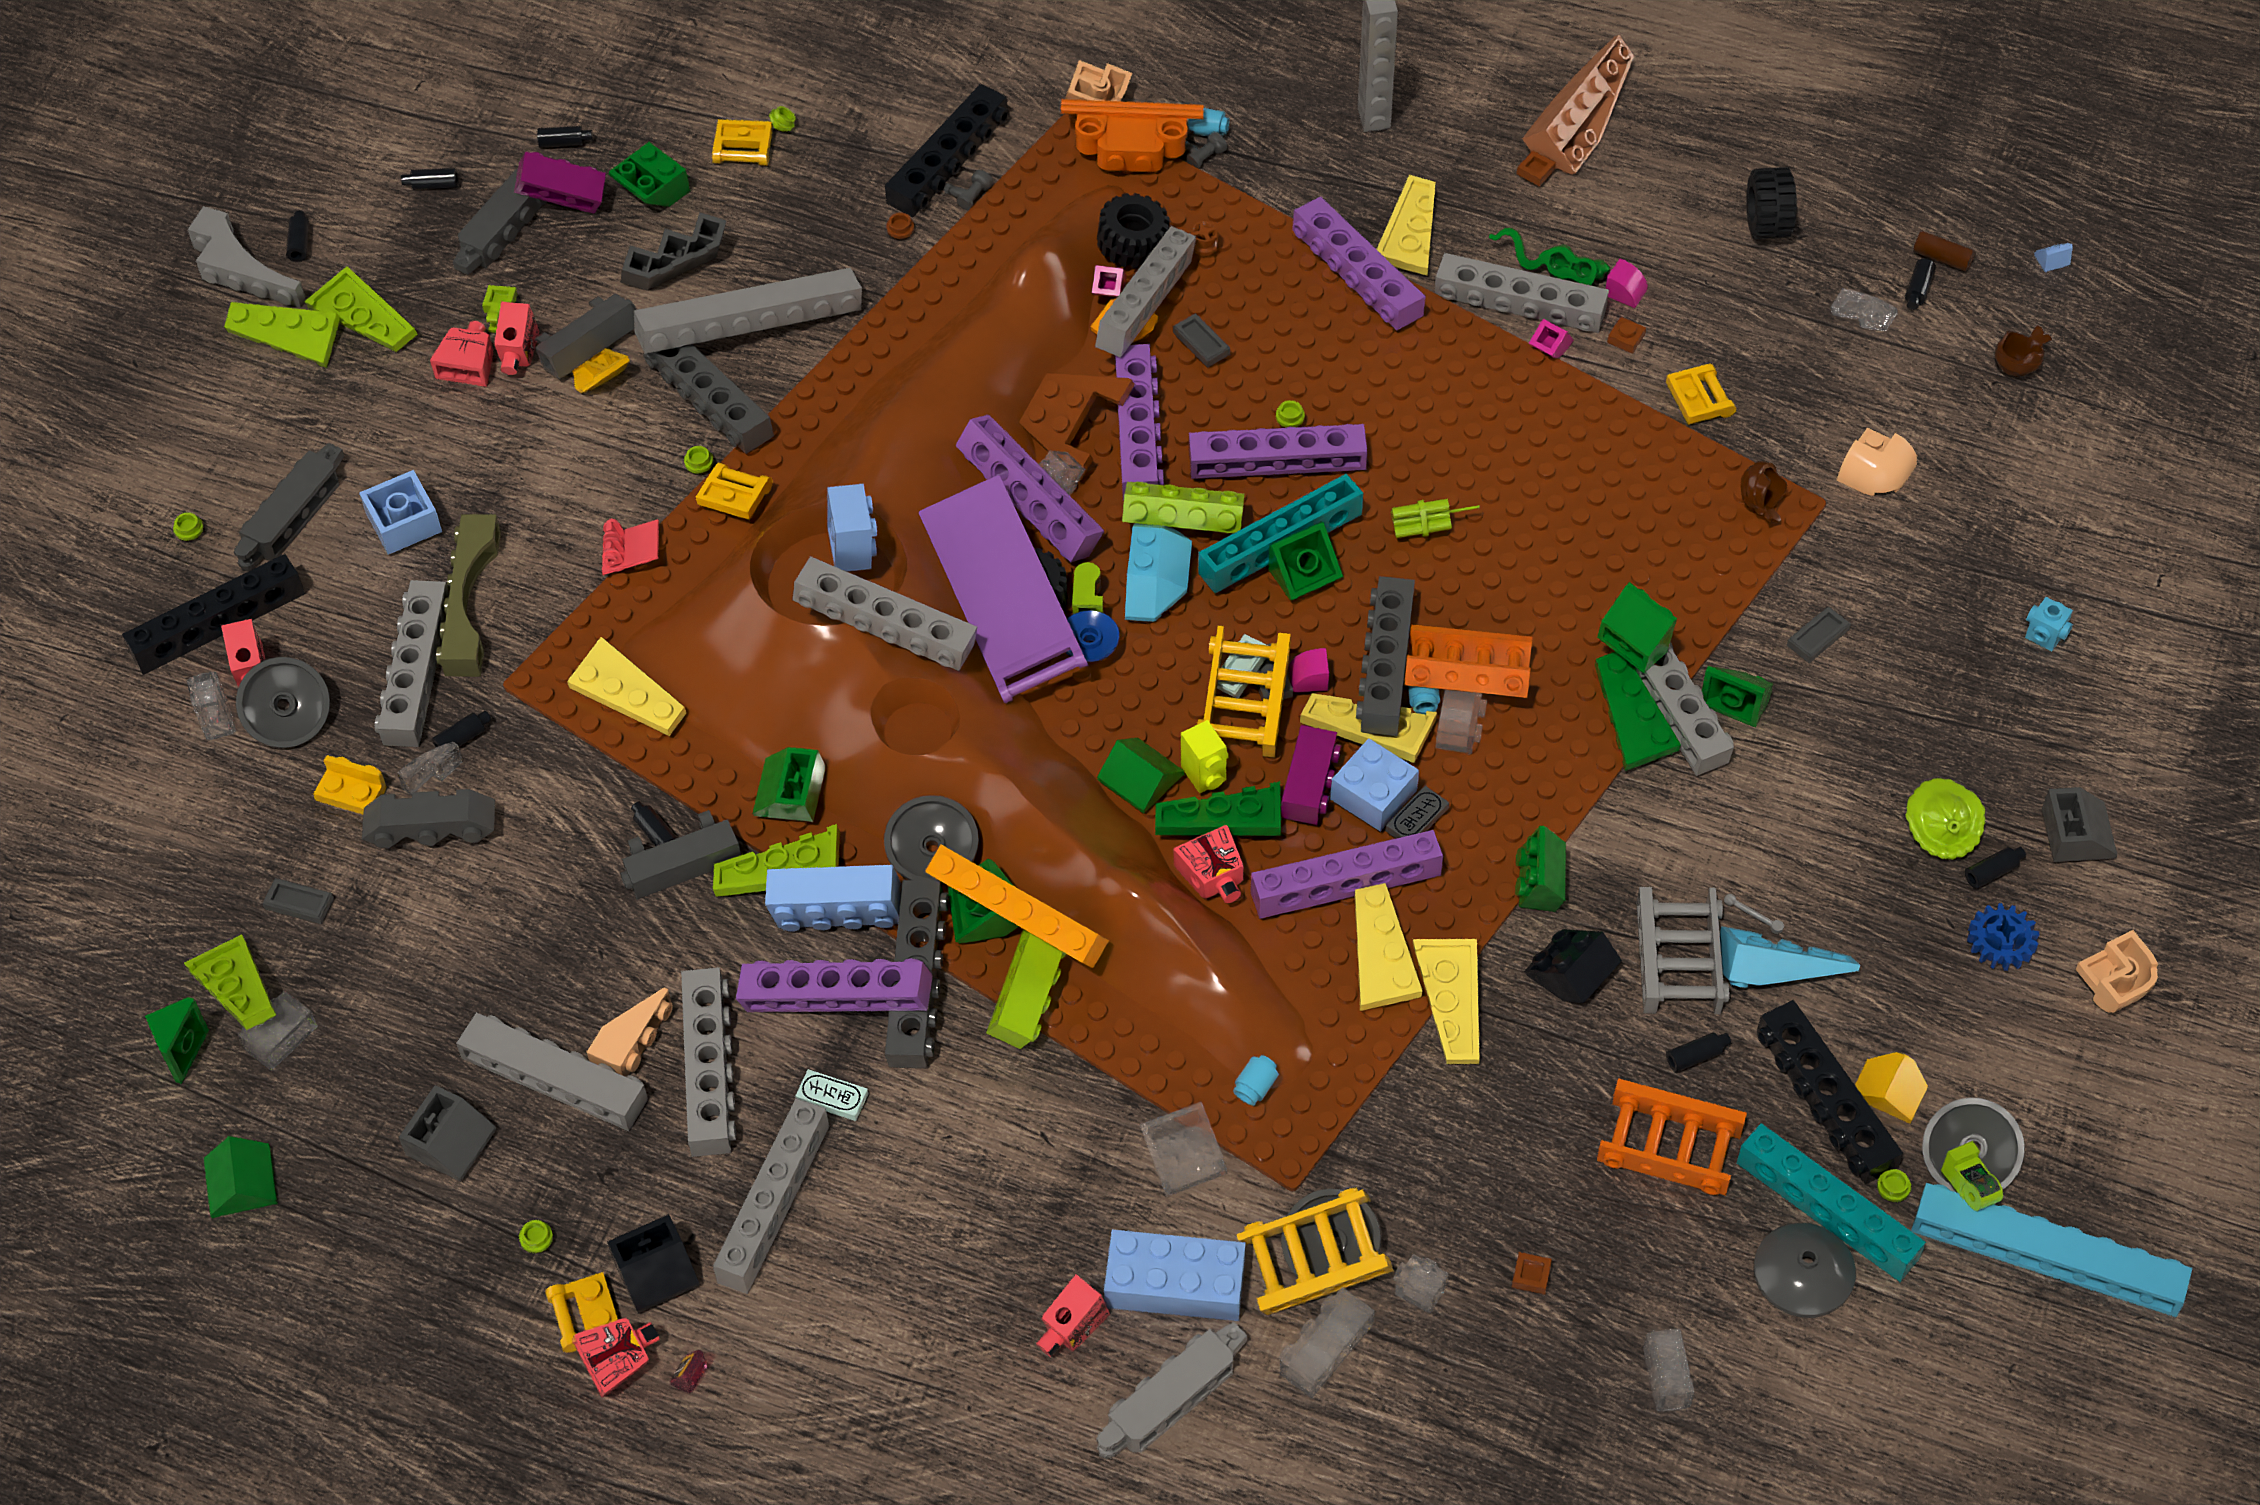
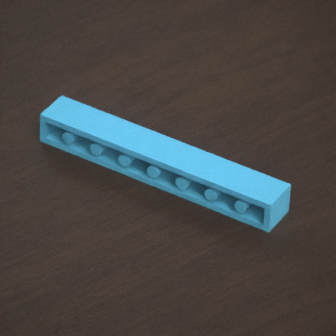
(2053, 1250)

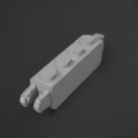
(1171, 1392)

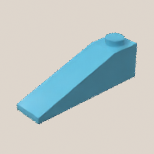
(1760, 962)

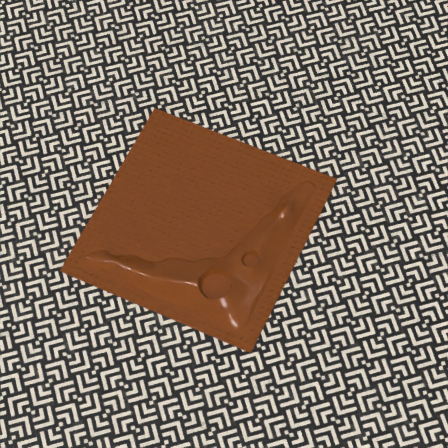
(1572, 504)

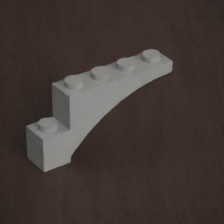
(230, 265)

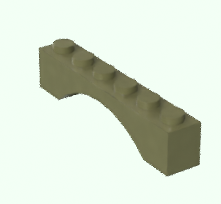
(476, 547)

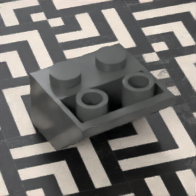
(2077, 826)
(446, 1133)

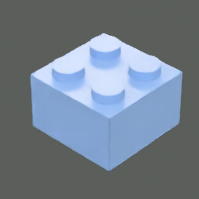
(400, 512)
(851, 527)
(1374, 784)

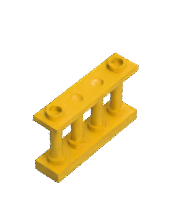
(1272, 680)
(1339, 1274)

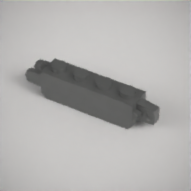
(494, 226)
(289, 507)

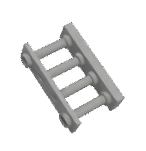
(1653, 963)

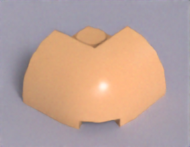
(1098, 84)
(1877, 463)
(2120, 972)

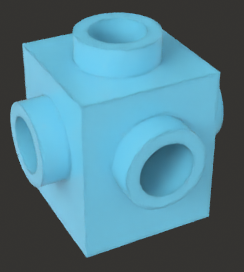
(2048, 623)

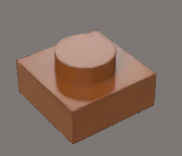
(1536, 168)
(1626, 335)
(1531, 1273)

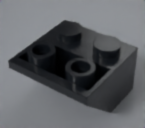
(1574, 964)
(653, 1263)

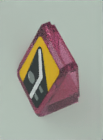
(689, 1371)

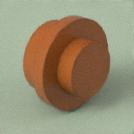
(900, 226)

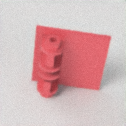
(629, 546)

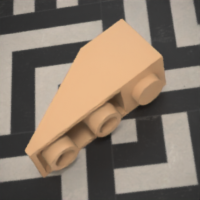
(626, 1036)

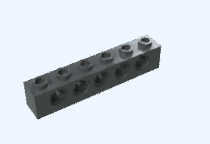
(713, 395)
(1387, 656)
(917, 898)

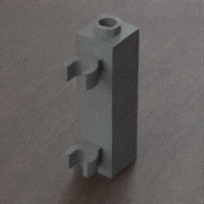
(586, 335)
(680, 858)

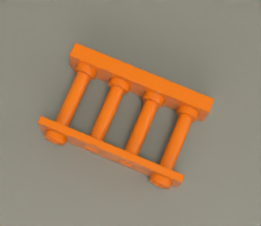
(1468, 661)
(1677, 1108)

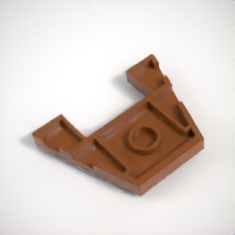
(1062, 406)

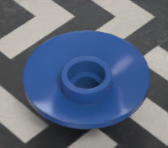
(1097, 628)

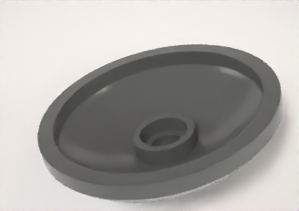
(276, 681)
(927, 823)
(1976, 1121)
(1341, 1228)
(1800, 1286)

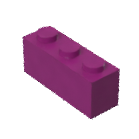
(560, 182)
(1310, 775)

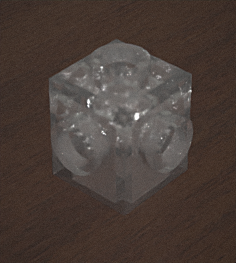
(1063, 469)

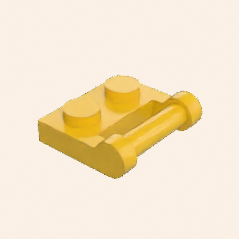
(742, 135)
(1693, 398)
(732, 497)
(593, 1303)

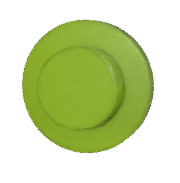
(782, 119)
(1290, 414)
(698, 459)
(187, 526)
(1894, 1185)
(535, 1236)

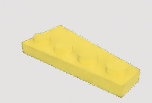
(1409, 228)
(622, 686)
(1340, 716)
(1382, 953)
(1452, 992)

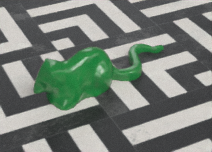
(1559, 261)

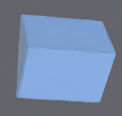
(2054, 256)

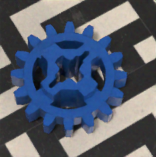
(2003, 936)

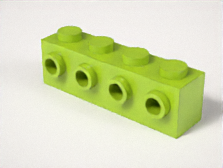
(1183, 507)
(1025, 991)

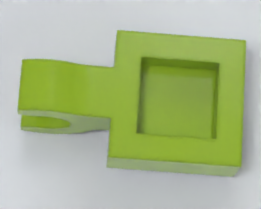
(493, 300)

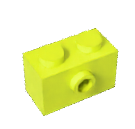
(1203, 757)

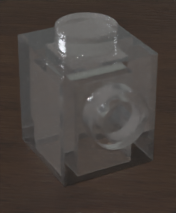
(1420, 1282)

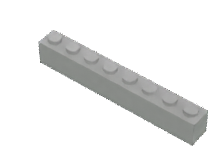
(747, 310)

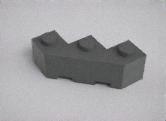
(675, 254)
(428, 817)

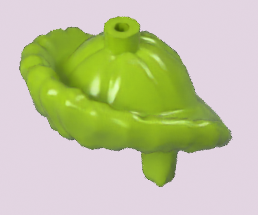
(1945, 818)

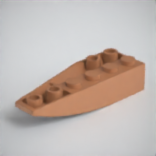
(1581, 110)

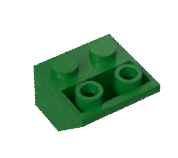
(652, 176)
(1637, 628)
(790, 785)
(1541, 871)

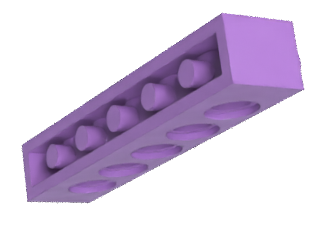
(1358, 263)
(1137, 417)
(1277, 451)
(1030, 488)
(1341, 873)
(817, 995)

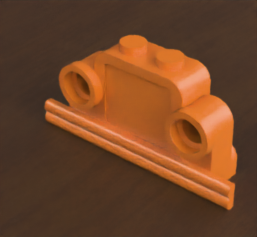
(1131, 133)

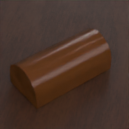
(1944, 251)

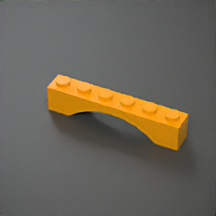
(1017, 906)

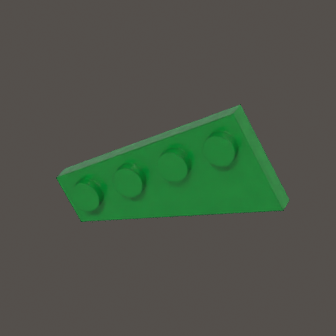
(1637, 720)
(1244, 813)

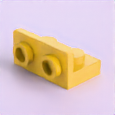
(349, 784)

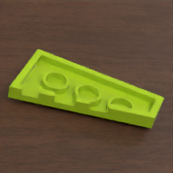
(362, 310)
(296, 331)
(749, 871)
(234, 981)

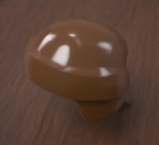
(2021, 354)
(1763, 489)

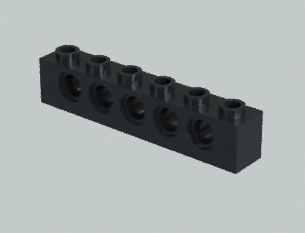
(946, 150)
(201, 618)
(1791, 1023)

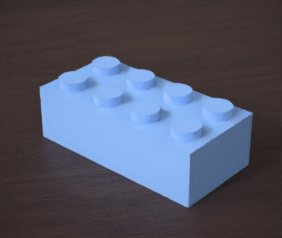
(833, 897)
(1175, 1275)

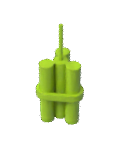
(1423, 518)

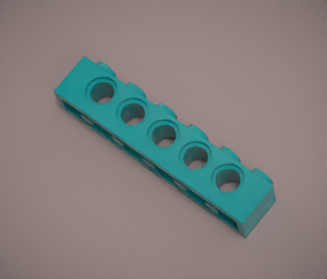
(1249, 547)
(1830, 1202)

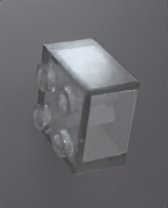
(1183, 1149)

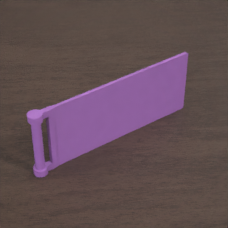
(1001, 586)

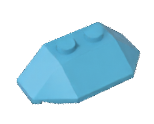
(1156, 571)

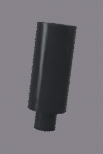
(563, 136)
(431, 178)
(297, 237)
(1920, 283)
(463, 730)
(652, 824)
(1994, 866)
(1697, 1051)

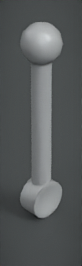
(1776, 926)

